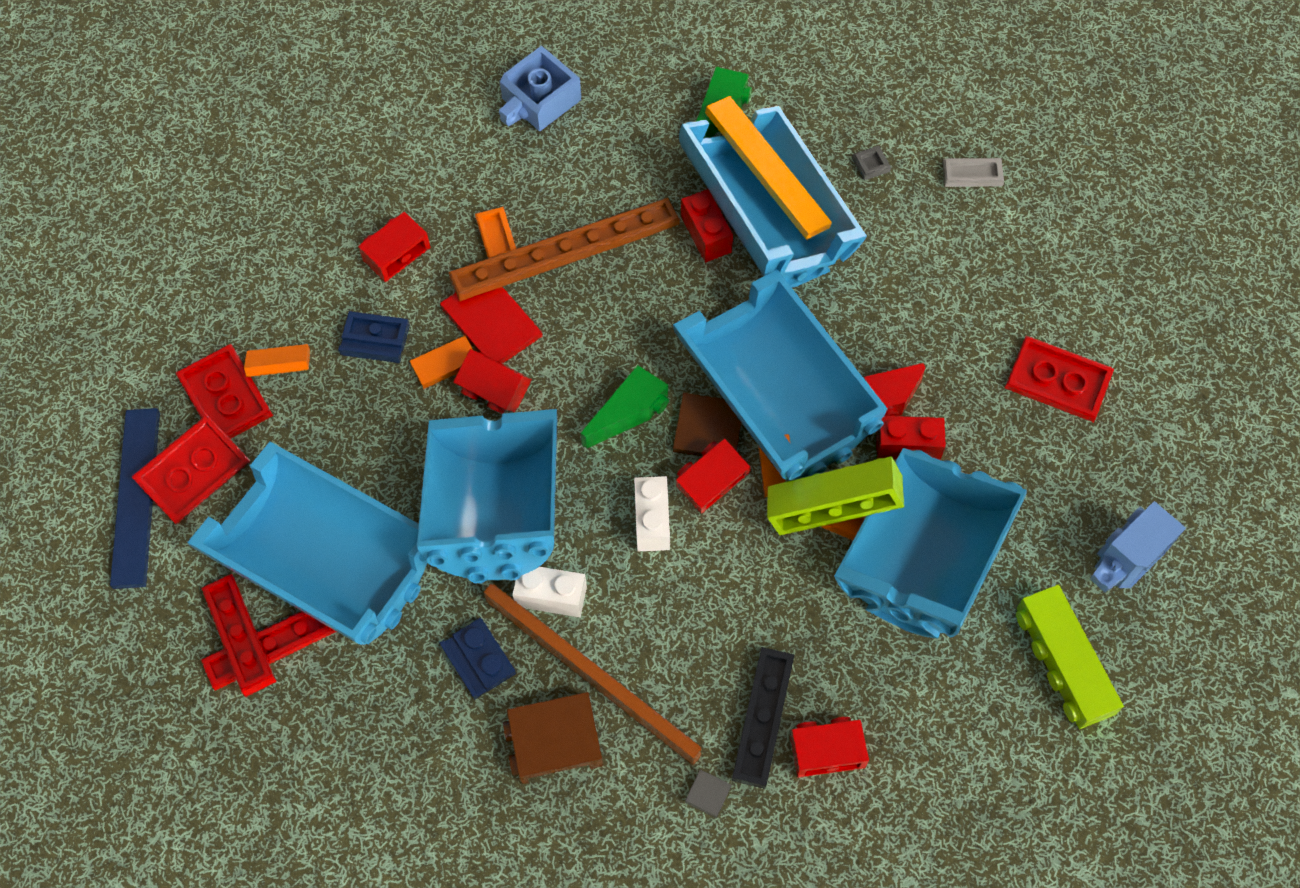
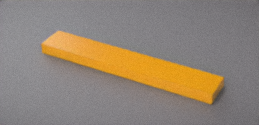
(768, 167)

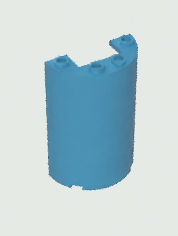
(753, 212)
(784, 378)
(319, 546)

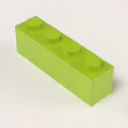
(835, 496)
(1069, 657)

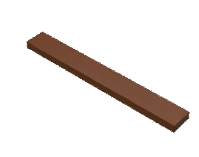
(563, 249)
(593, 674)

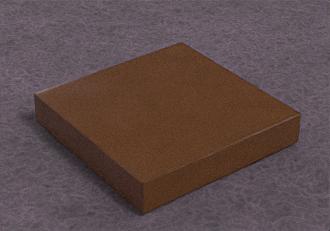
(704, 421)

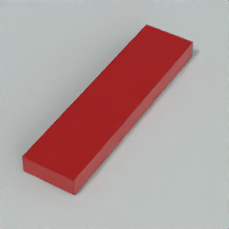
(238, 635)
(277, 642)

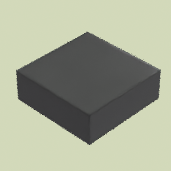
(871, 163)
(708, 794)

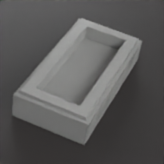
(973, 172)

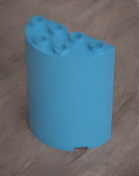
(489, 495)
(933, 554)

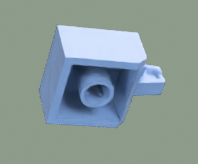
(538, 90)
(1136, 547)

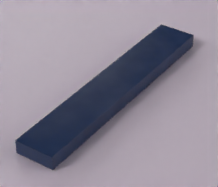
(133, 504)

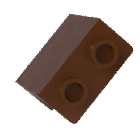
(552, 737)

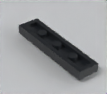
(763, 718)

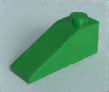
(724, 84)
(629, 406)

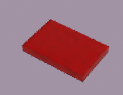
(493, 323)
(1059, 378)
(223, 392)
(191, 469)

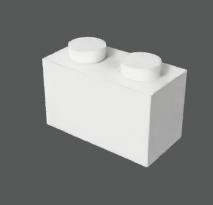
(652, 513)
(551, 591)

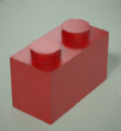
(706, 225)
(394, 246)
(492, 381)
(910, 433)
(712, 475)
(828, 747)

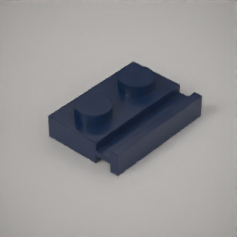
(374, 337)
(478, 658)

